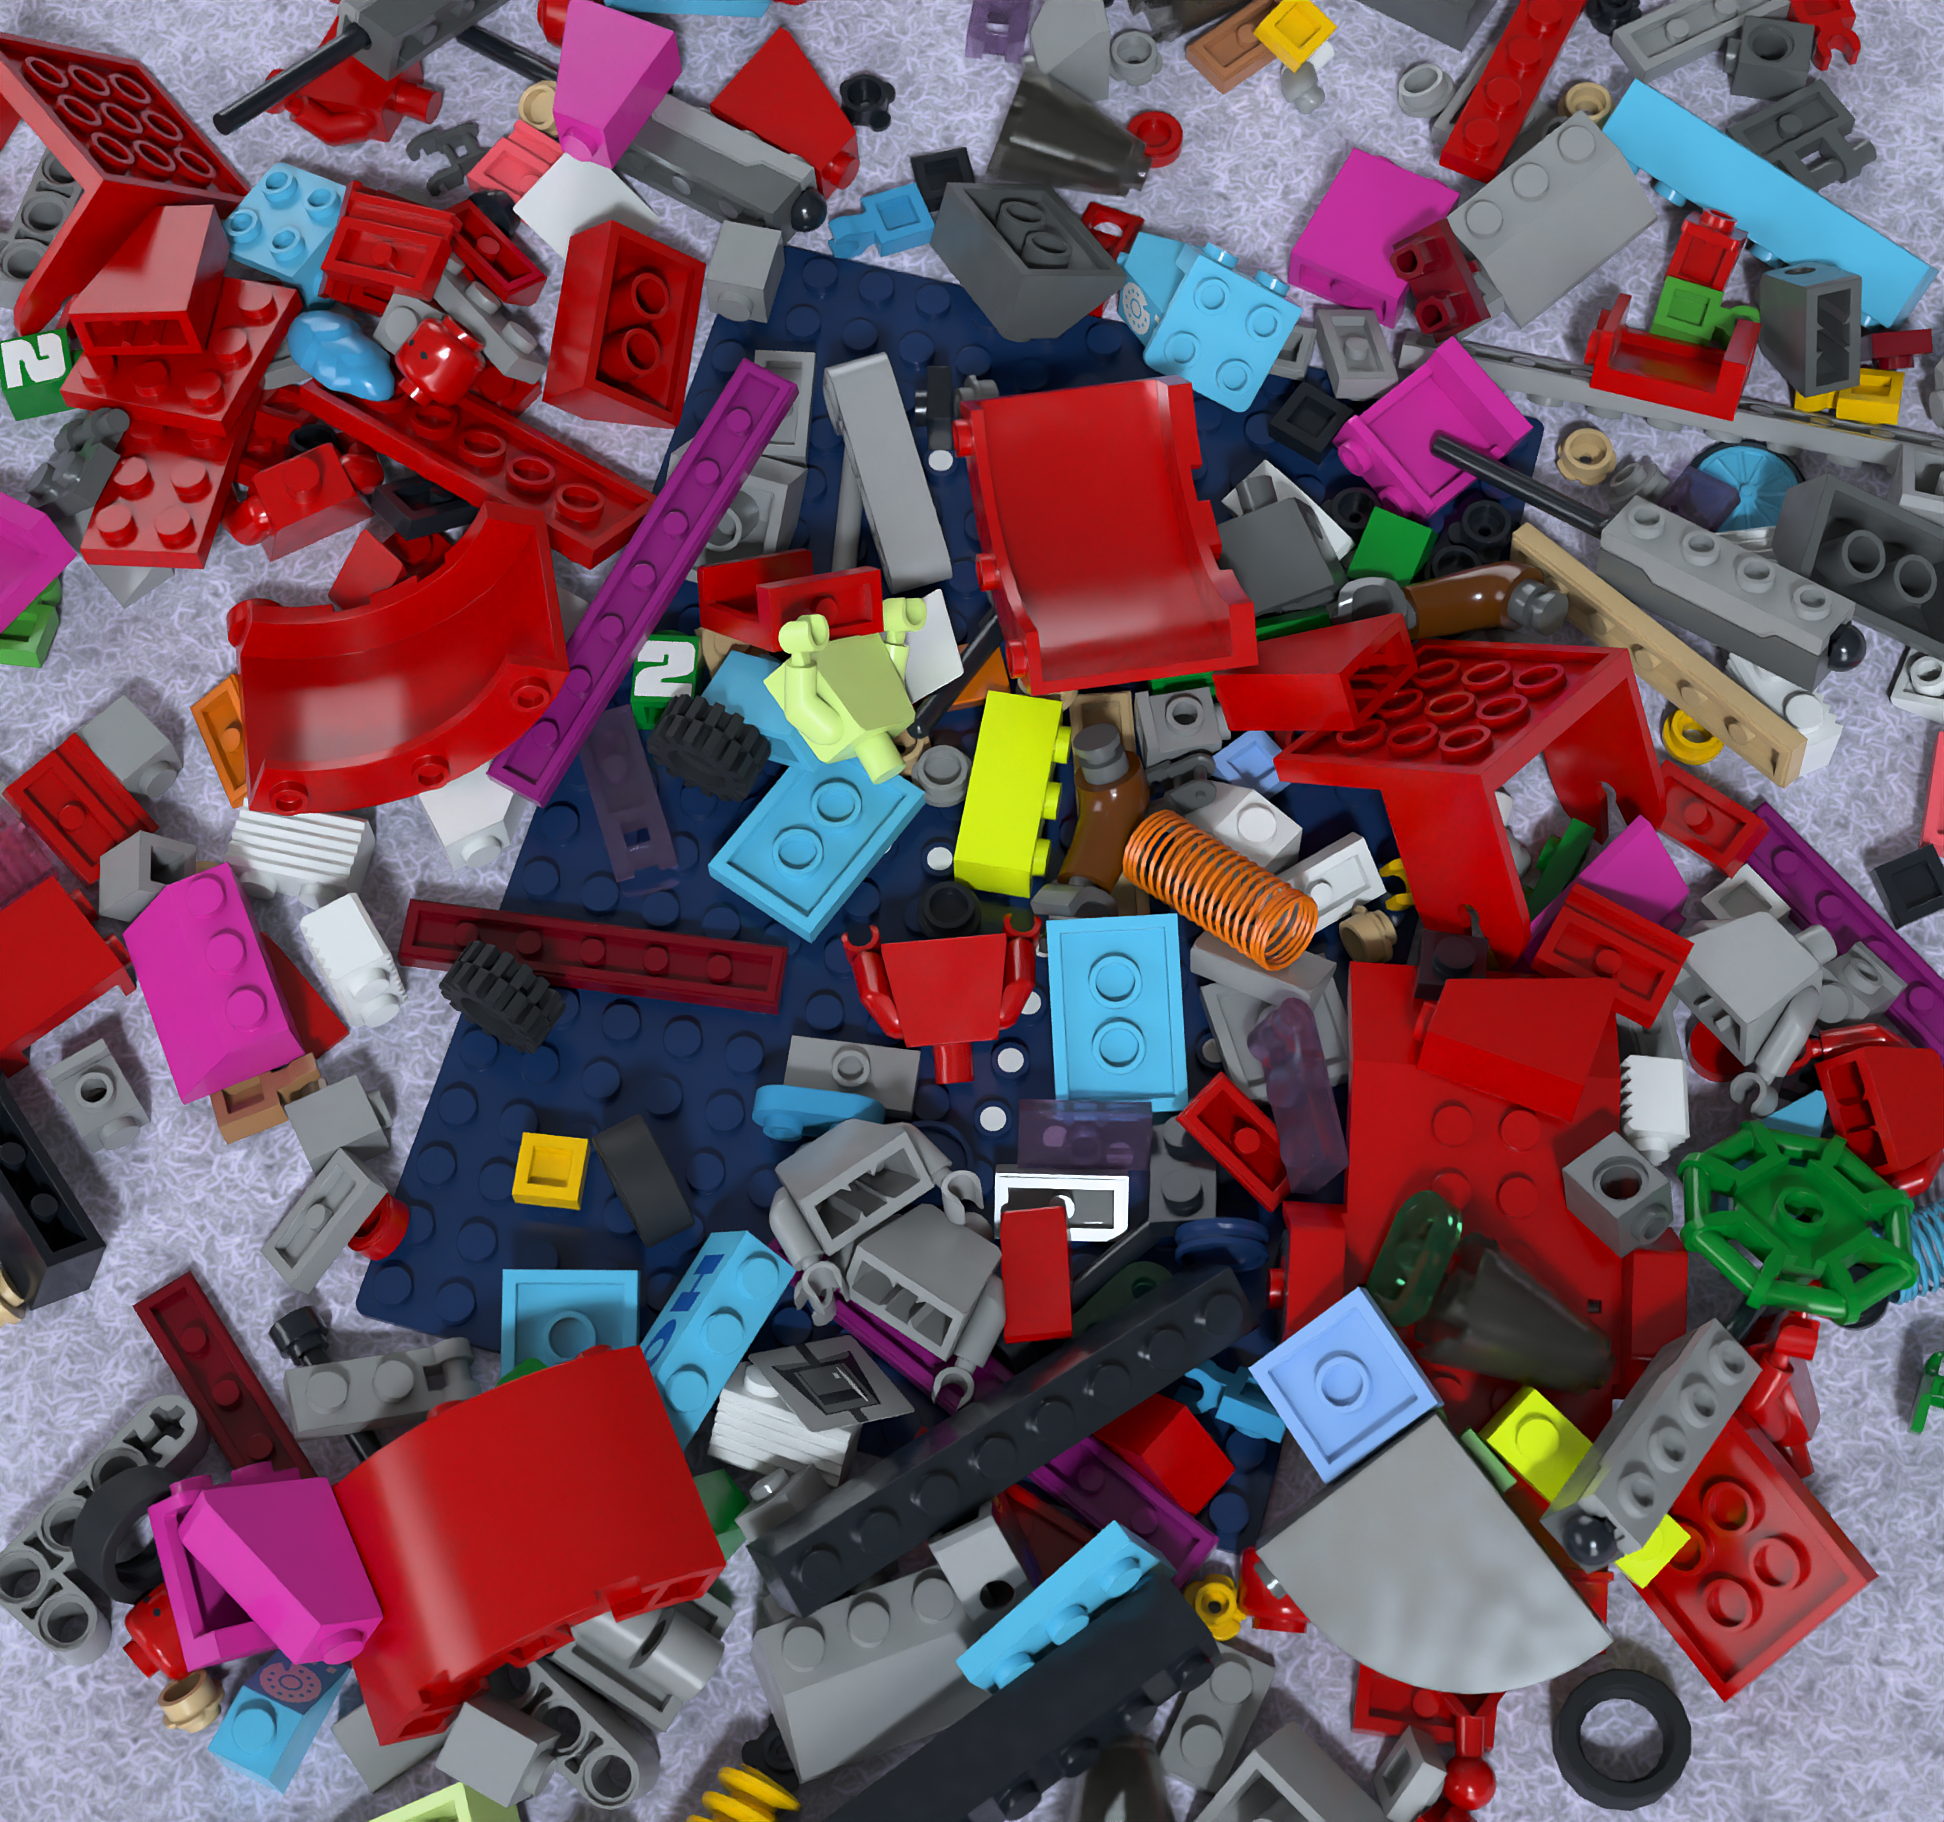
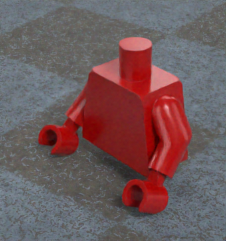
(356, 103)
(305, 498)
(947, 990)
(1883, 1100)
(1783, 1393)

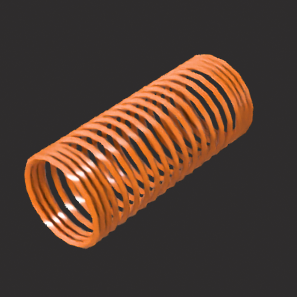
(1177, 860)

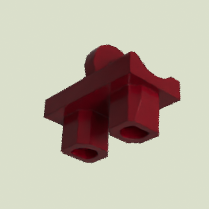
(1440, 281)

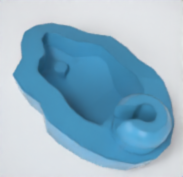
(340, 355)

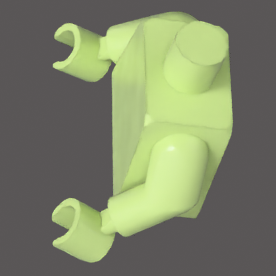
(850, 690)

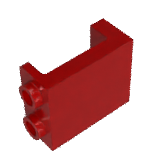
(1668, 368)
(762, 593)
(51, 966)

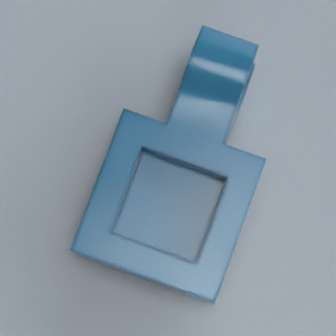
(888, 219)
(1238, 1400)

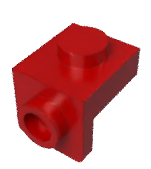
(1707, 249)

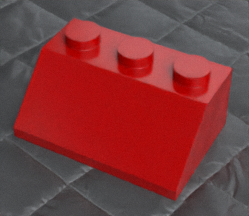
(624, 328)

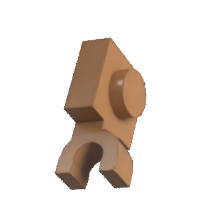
(261, 1100)

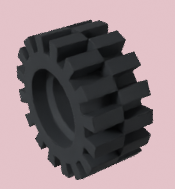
(708, 748)
(502, 996)

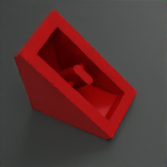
(1169, 1451)

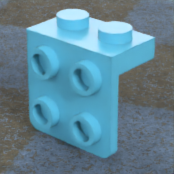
(287, 229)
(1222, 327)

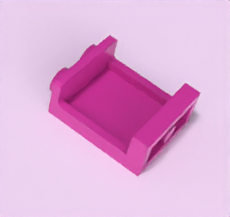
(1353, 230)
(1396, 435)
(30, 556)
(206, 1616)

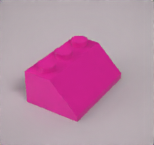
(1629, 872)
(211, 984)

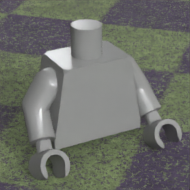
(1755, 994)
(852, 1184)
(929, 1284)

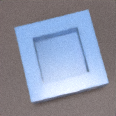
(1250, 764)

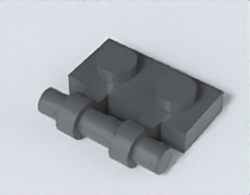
(1800, 126)
(82, 468)

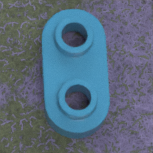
(798, 1111)

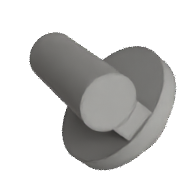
(1638, 480)

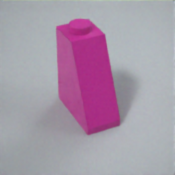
(609, 80)
(287, 1565)

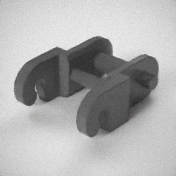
(445, 144)
(1184, 783)

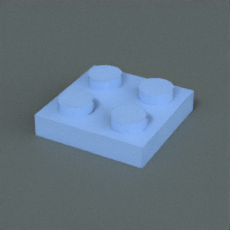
(1345, 1385)

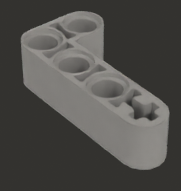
(39, 219)
(887, 471)
(41, 1542)

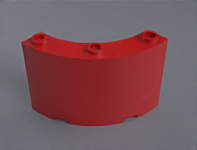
(1100, 536)
(408, 686)
(516, 1526)

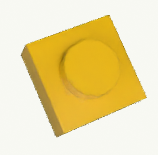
(1295, 31)
(551, 1171)

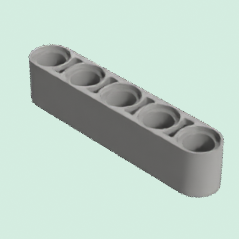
(601, 1733)

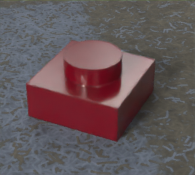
(1896, 349)

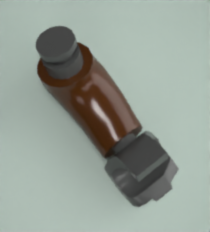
(1462, 602)
(1111, 807)

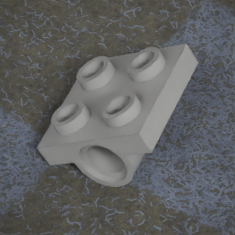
(650, 1659)

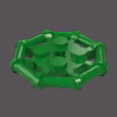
(1832, 1190)

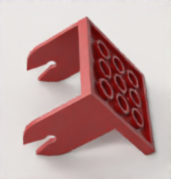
(121, 146)
(1463, 733)

